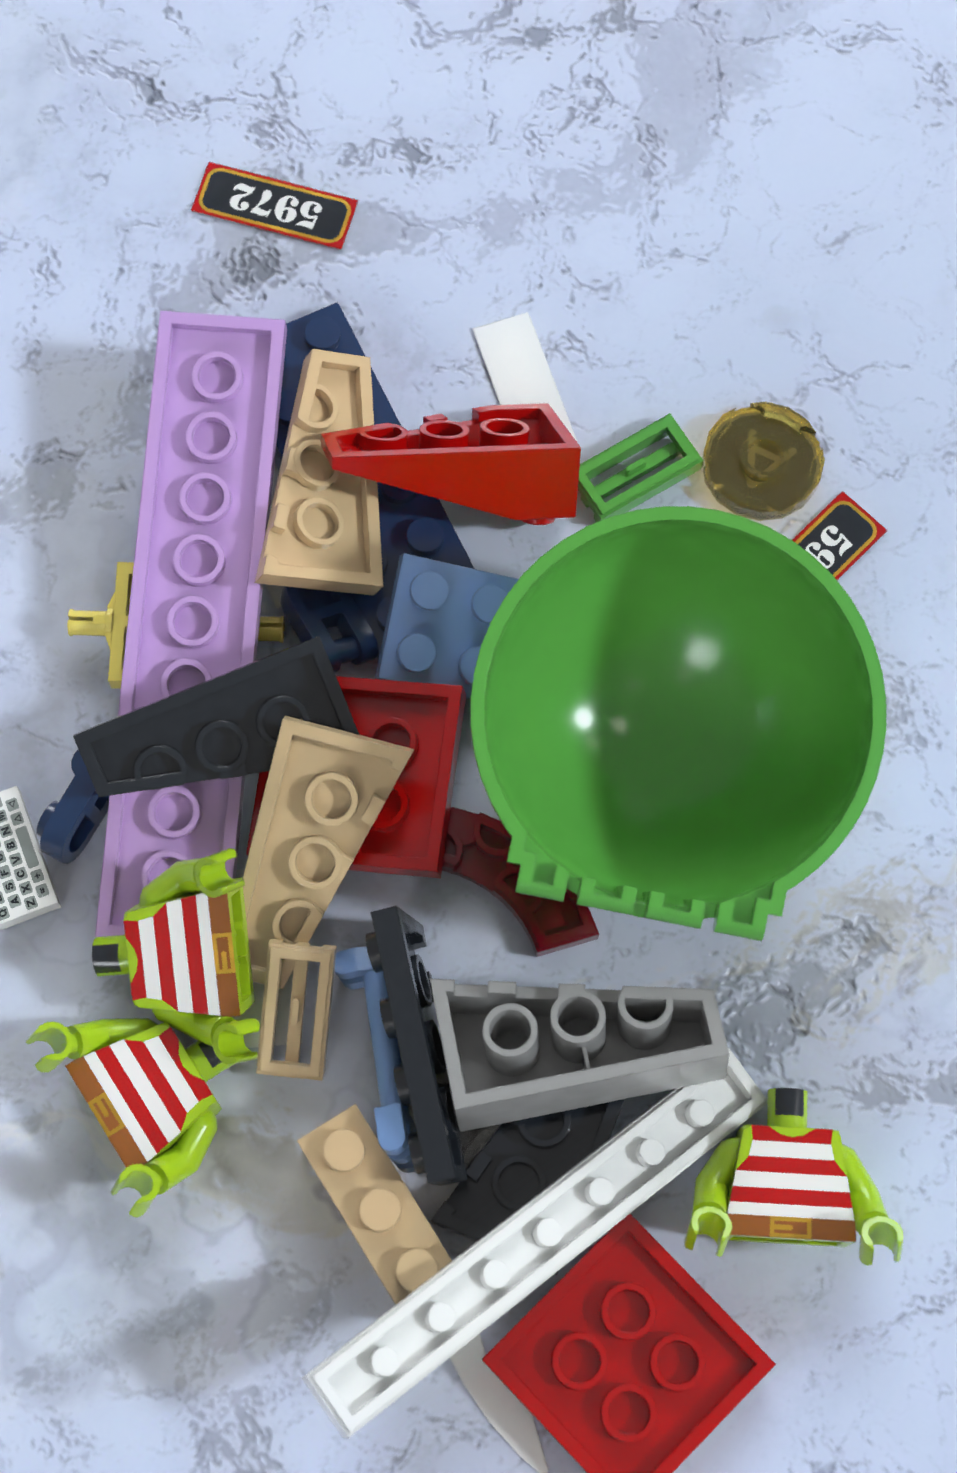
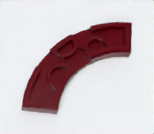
(479, 852)

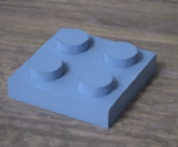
(438, 621)

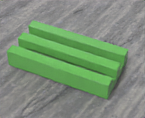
(593, 496)

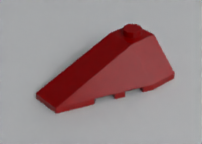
(501, 462)

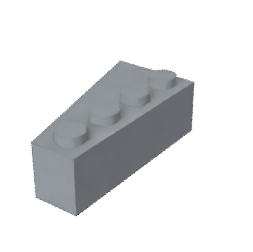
(571, 1047)

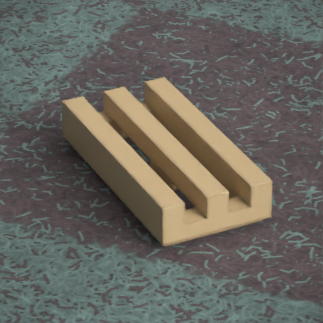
(301, 954)

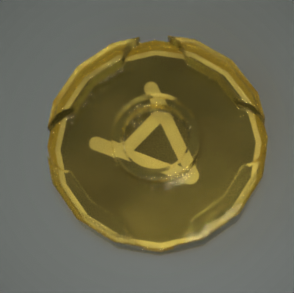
(762, 461)

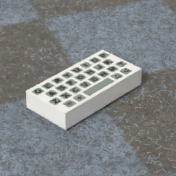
(24, 876)

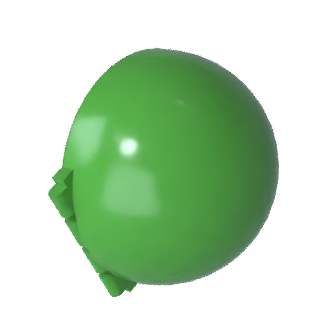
(677, 718)

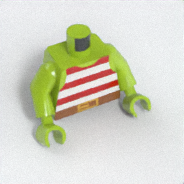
(189, 954)
(144, 1095)
(790, 1187)

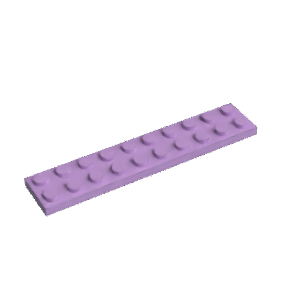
(194, 574)

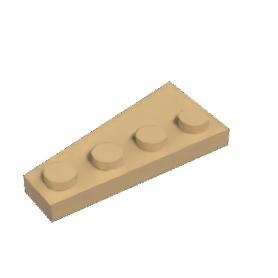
(322, 519)
(309, 828)

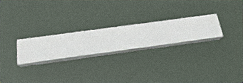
(528, 1248)

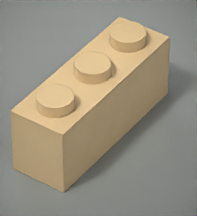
(374, 1203)

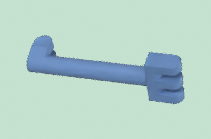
(392, 1118)

